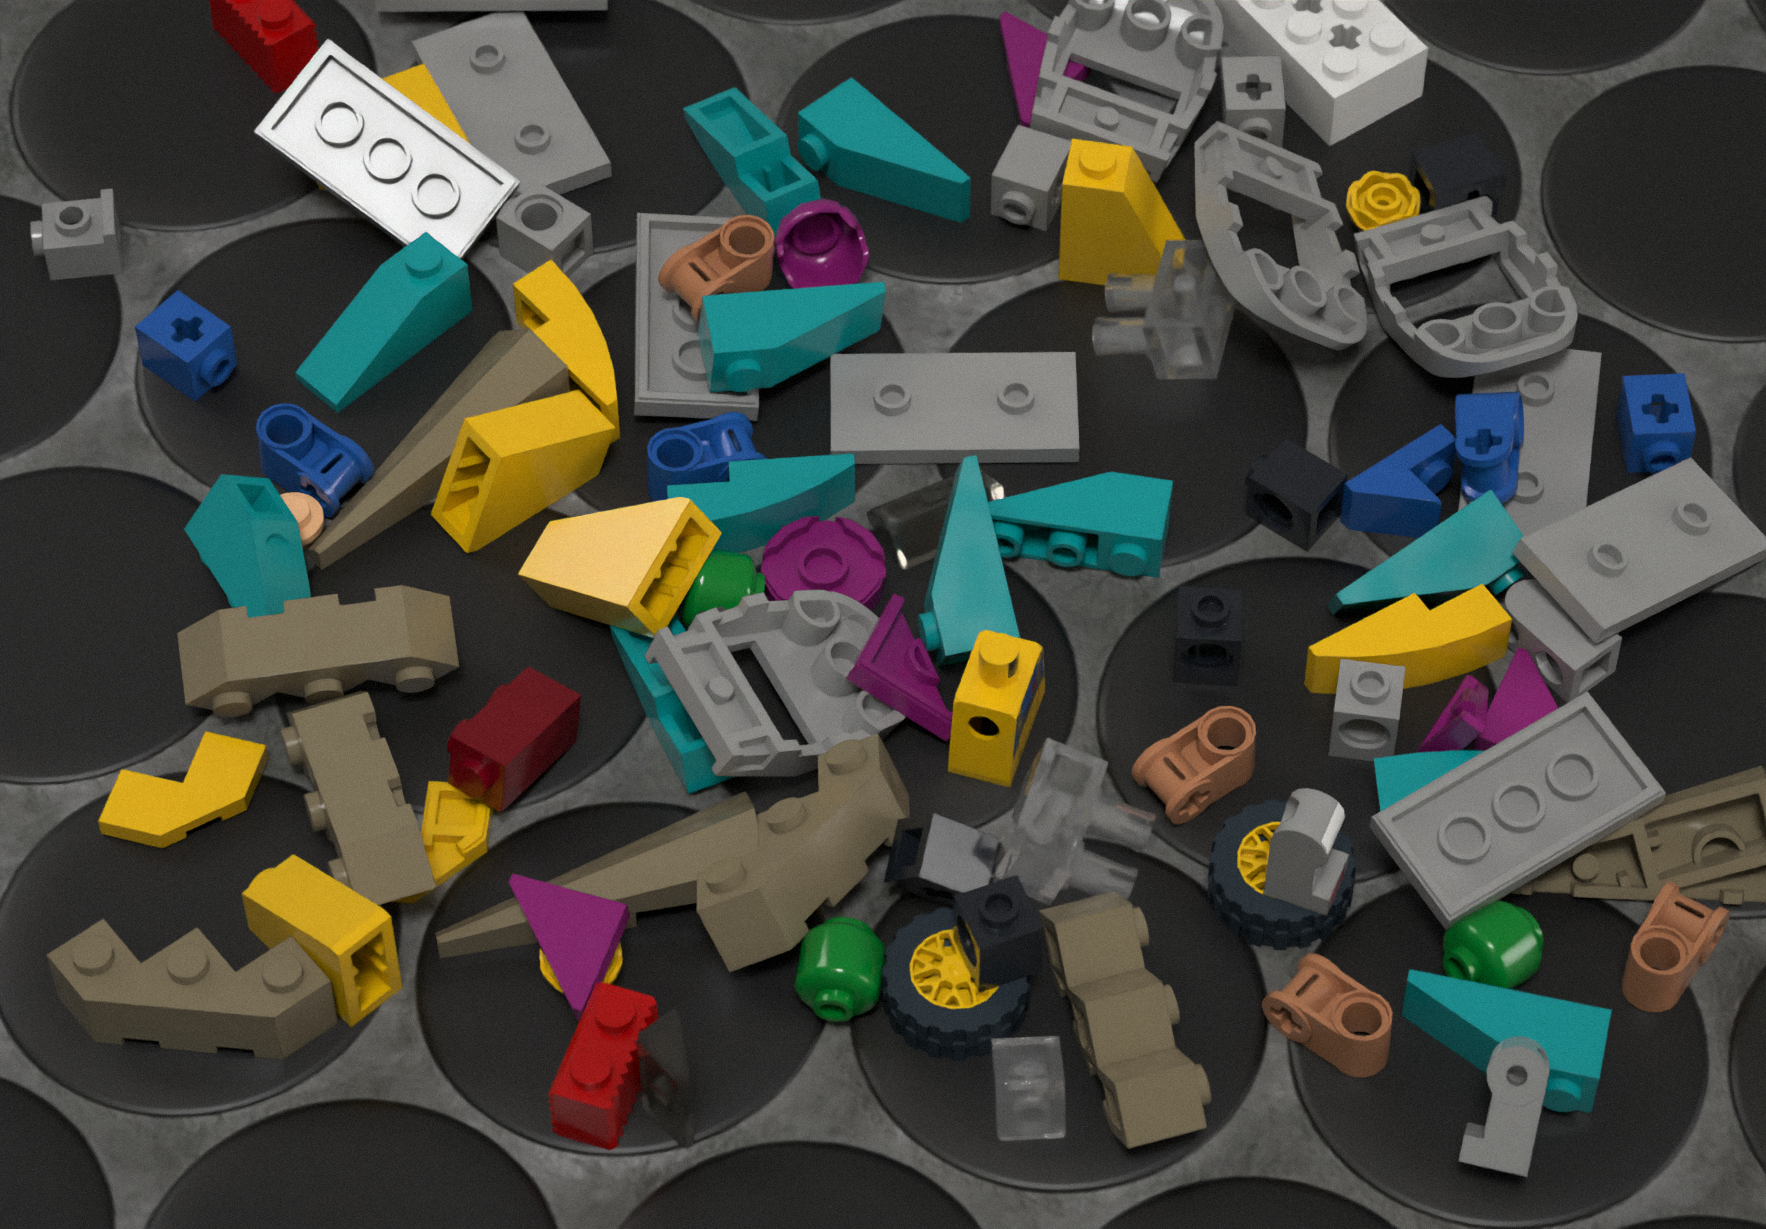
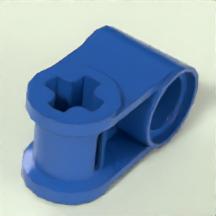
(1489, 442)
(698, 452)
(314, 456)

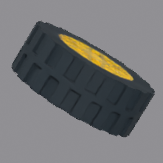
(1239, 878)
(941, 1018)

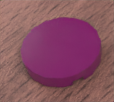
(824, 557)

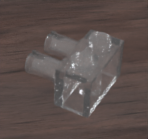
(1184, 314)
(1052, 815)

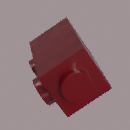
(513, 738)

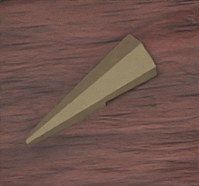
(505, 373)
(1698, 838)
(644, 875)

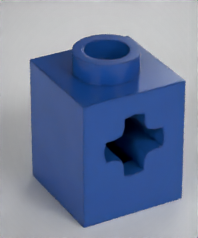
(186, 346)
(1654, 434)

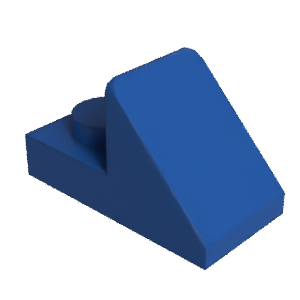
(1401, 489)

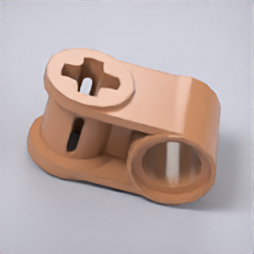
(723, 262)
(1190, 769)
(1677, 941)
(1324, 1009)

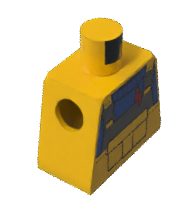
(1006, 686)

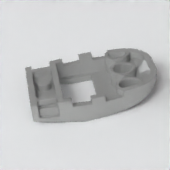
(1144, 42)
(1303, 300)
(1497, 332)
(806, 654)

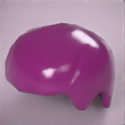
(821, 245)

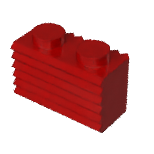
(269, 35)
(601, 1067)

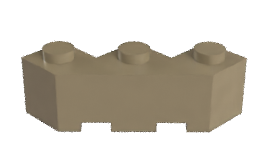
(317, 649)
(358, 798)
(805, 856)
(192, 995)
(1124, 1019)

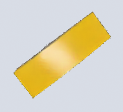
(565, 323)
(1427, 642)

